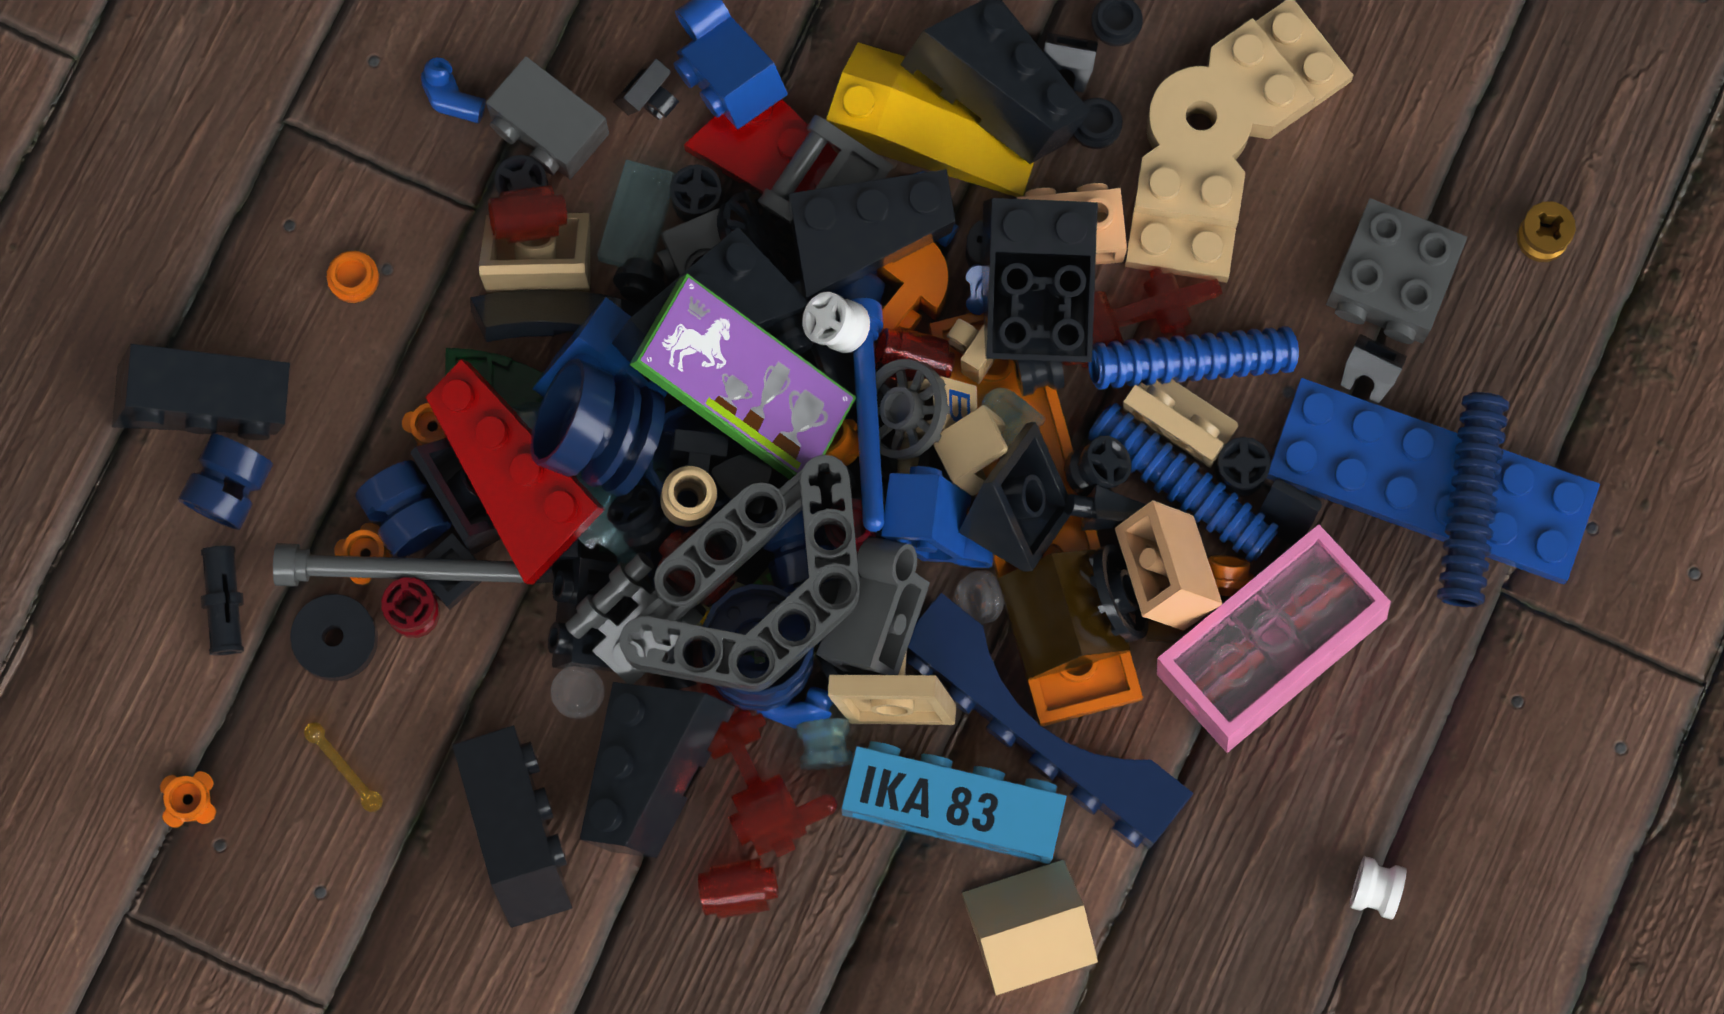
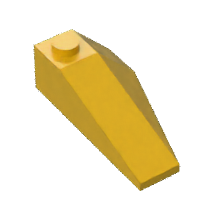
(910, 122)

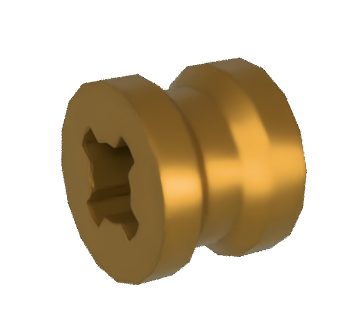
(1538, 241)

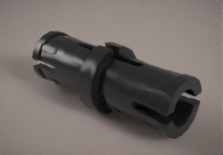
(222, 600)

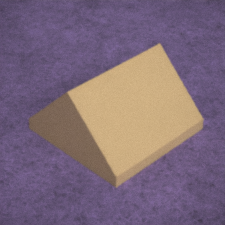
(540, 263)
(1030, 927)

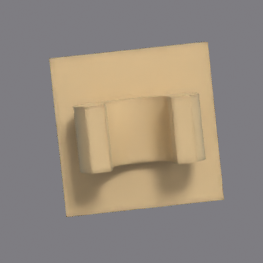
(971, 344)

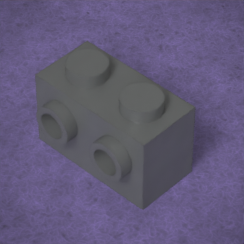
(546, 119)

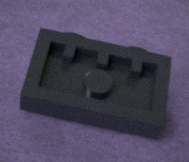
(570, 587)

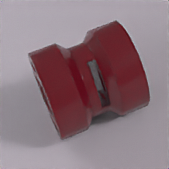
(415, 616)

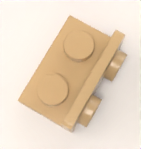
(1181, 419)

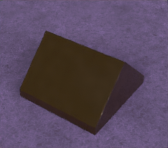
(1058, 615)

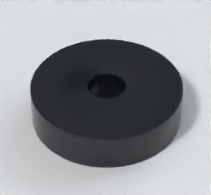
(319, 618)

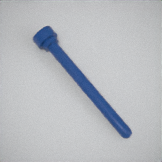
(868, 420)

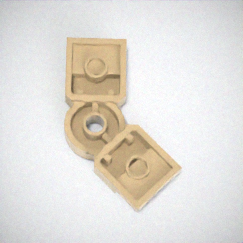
(1191, 180)

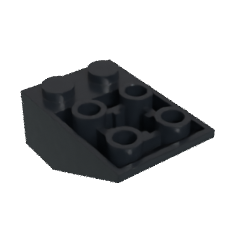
(1039, 279)

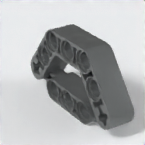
(709, 574)

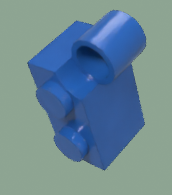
(726, 63)
(928, 515)

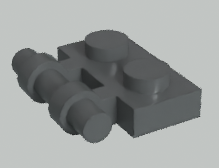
(597, 613)

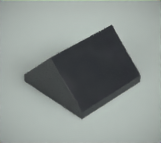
(455, 494)
(1019, 503)

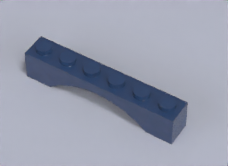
(1129, 791)

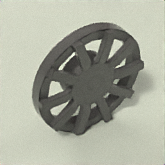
(905, 408)

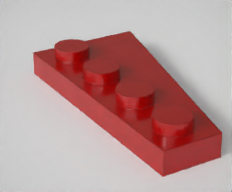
(528, 504)

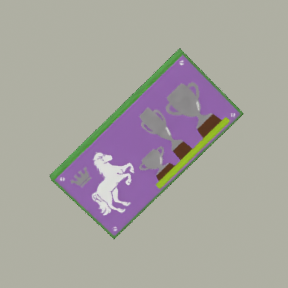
(741, 378)

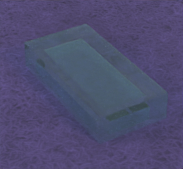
(636, 214)

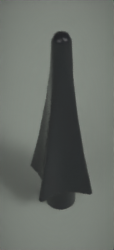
(1102, 508)

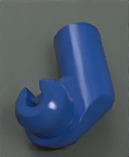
(445, 95)
(795, 712)

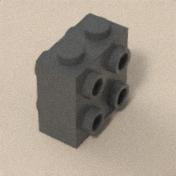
(1396, 272)

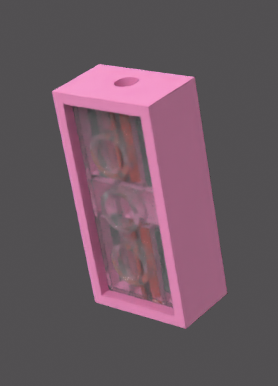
(1273, 638)

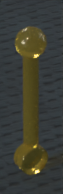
(370, 800)

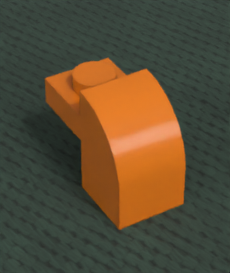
(919, 284)

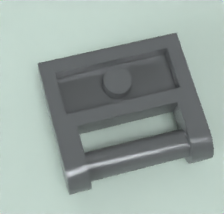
(852, 165)

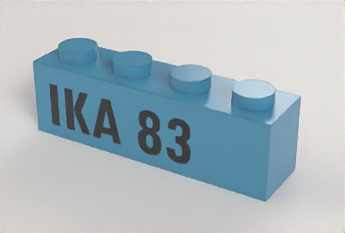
(954, 804)

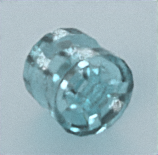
(824, 744)

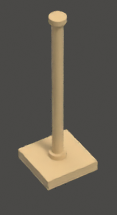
(893, 697)

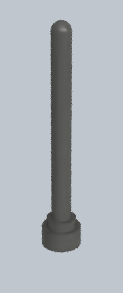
(297, 565)

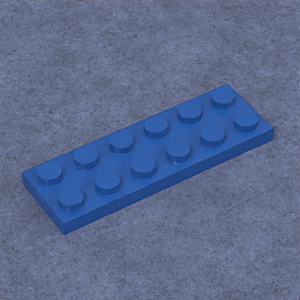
(1404, 473)

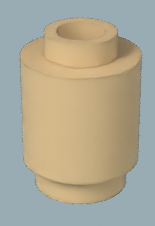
(688, 479)

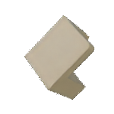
(972, 446)

